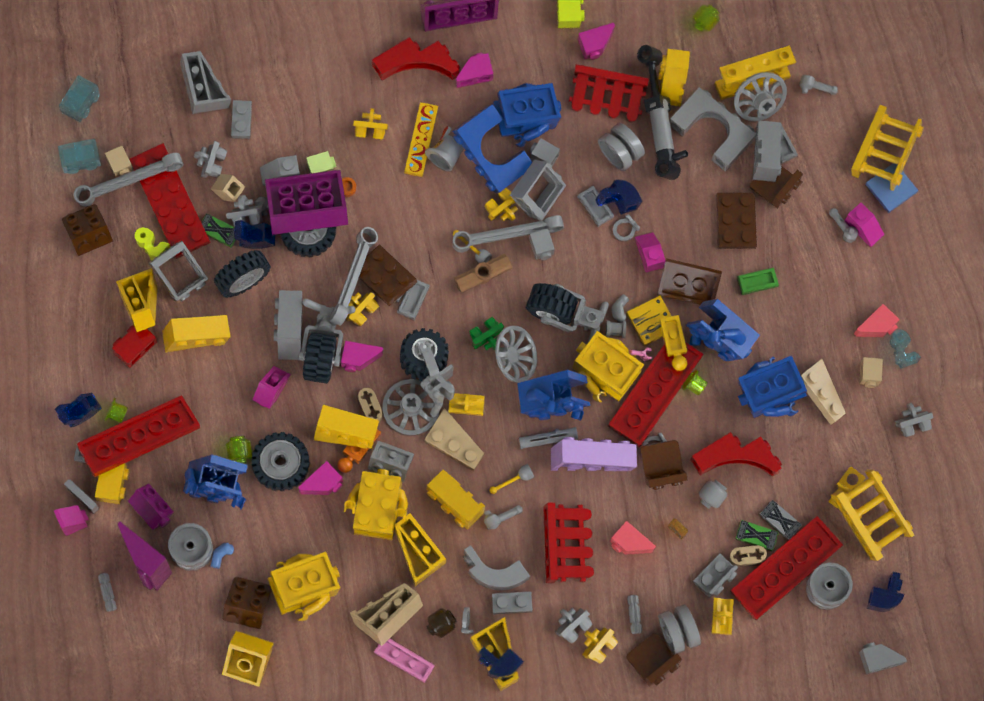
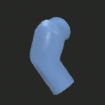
(219, 552)

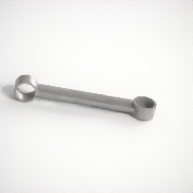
(168, 163)
(551, 223)
(341, 309)

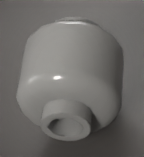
(713, 494)

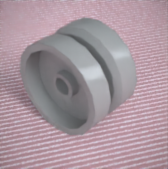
(621, 147)
(190, 558)
(837, 578)
(679, 629)

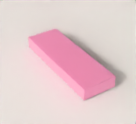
(405, 660)

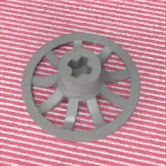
(763, 100)
(510, 354)
(410, 406)

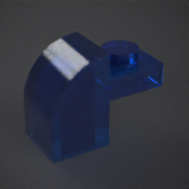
(623, 194)
(254, 236)
(79, 410)
(886, 600)
(501, 668)

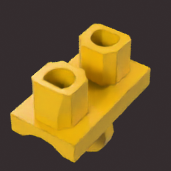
(361, 126)
(495, 210)
(366, 302)
(467, 404)
(722, 616)
(596, 641)

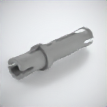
(525, 442)

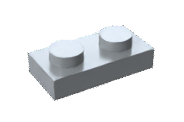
(241, 119)
(512, 602)

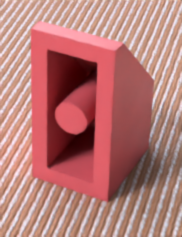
(878, 324)
(631, 541)

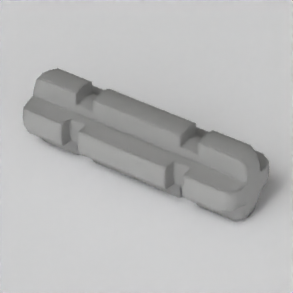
(107, 592)
(634, 614)

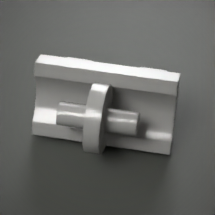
(214, 152)
(244, 209)
(906, 424)
(570, 623)

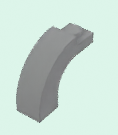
(495, 579)

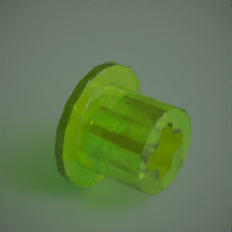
(695, 383)
(116, 411)

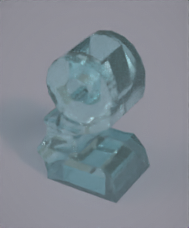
(899, 342)

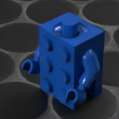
(527, 111)
(725, 333)
(771, 387)
(552, 395)
(215, 480)

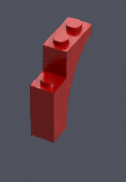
(409, 56)
(728, 451)

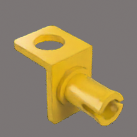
(844, 486)

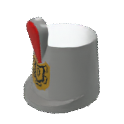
(445, 152)

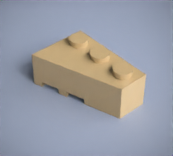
(388, 614)

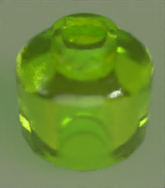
(706, 18)
(239, 449)

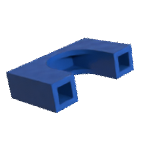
(470, 137)

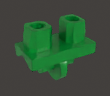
(479, 338)

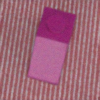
(595, 41)
(476, 70)
(865, 223)
(650, 252)
(358, 356)
(271, 387)
(322, 481)
(71, 519)

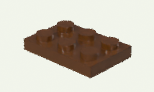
(736, 221)
(386, 275)
(688, 282)

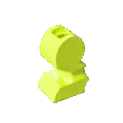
(146, 239)

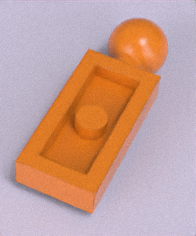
(353, 454)

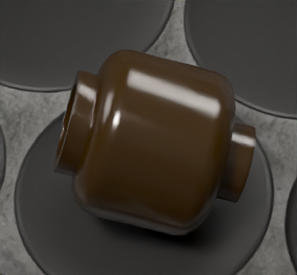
(441, 623)

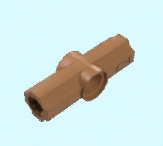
(493, 267)

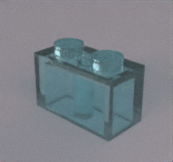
(79, 99)
(79, 156)

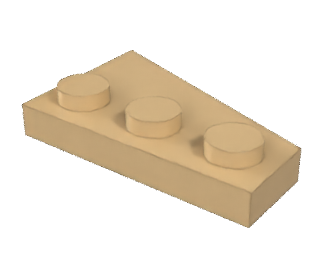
(823, 392)
(453, 441)

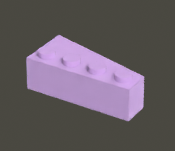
(593, 455)

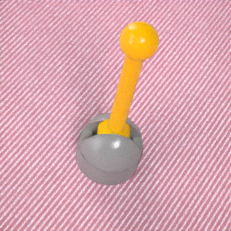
(481, 255)
(524, 473)

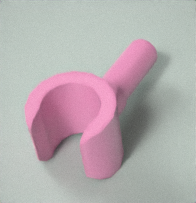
(642, 354)

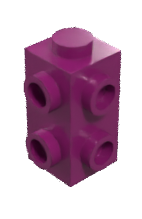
(151, 507)

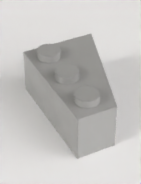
(202, 86)
(767, 151)
(289, 324)

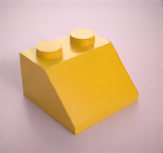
(247, 658)

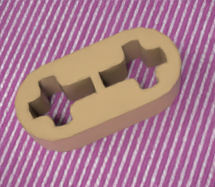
(374, 403)
(746, 561)

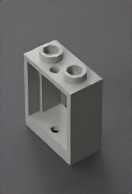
(538, 209)
(168, 254)

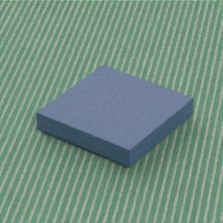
(887, 198)

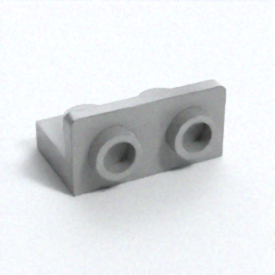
(390, 458)
(715, 575)

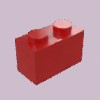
(133, 345)

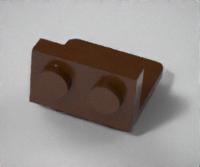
(778, 191)
(87, 229)
(662, 464)
(246, 602)
(653, 660)

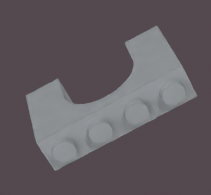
(702, 106)

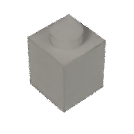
(544, 151)
(542, 244)

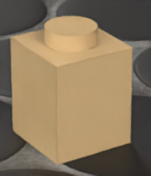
(119, 161)
(228, 187)
(871, 372)

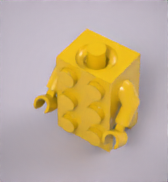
(607, 366)
(378, 504)
(304, 582)

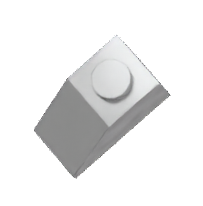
(280, 168)
(879, 658)

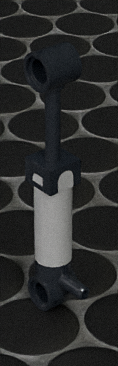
(658, 108)

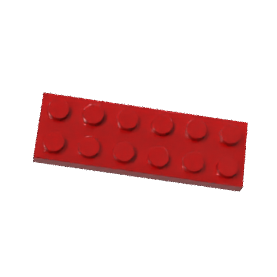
(171, 203)
(652, 395)
(138, 436)
(786, 568)

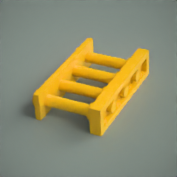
(736, 73)
(874, 133)
(853, 516)

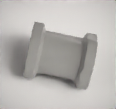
(615, 329)

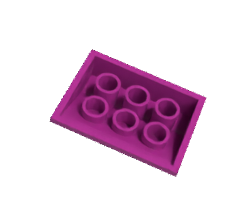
(457, 12)
(306, 202)
(150, 564)

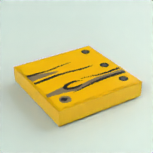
(646, 319)

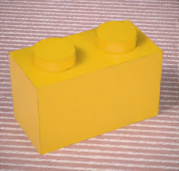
(110, 485)

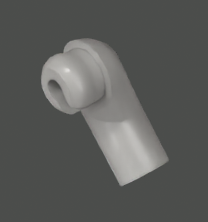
(617, 308)

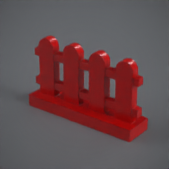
(619, 80)
(563, 552)

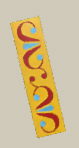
(421, 139)

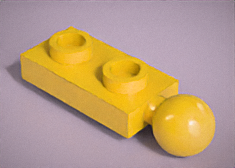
(674, 341)

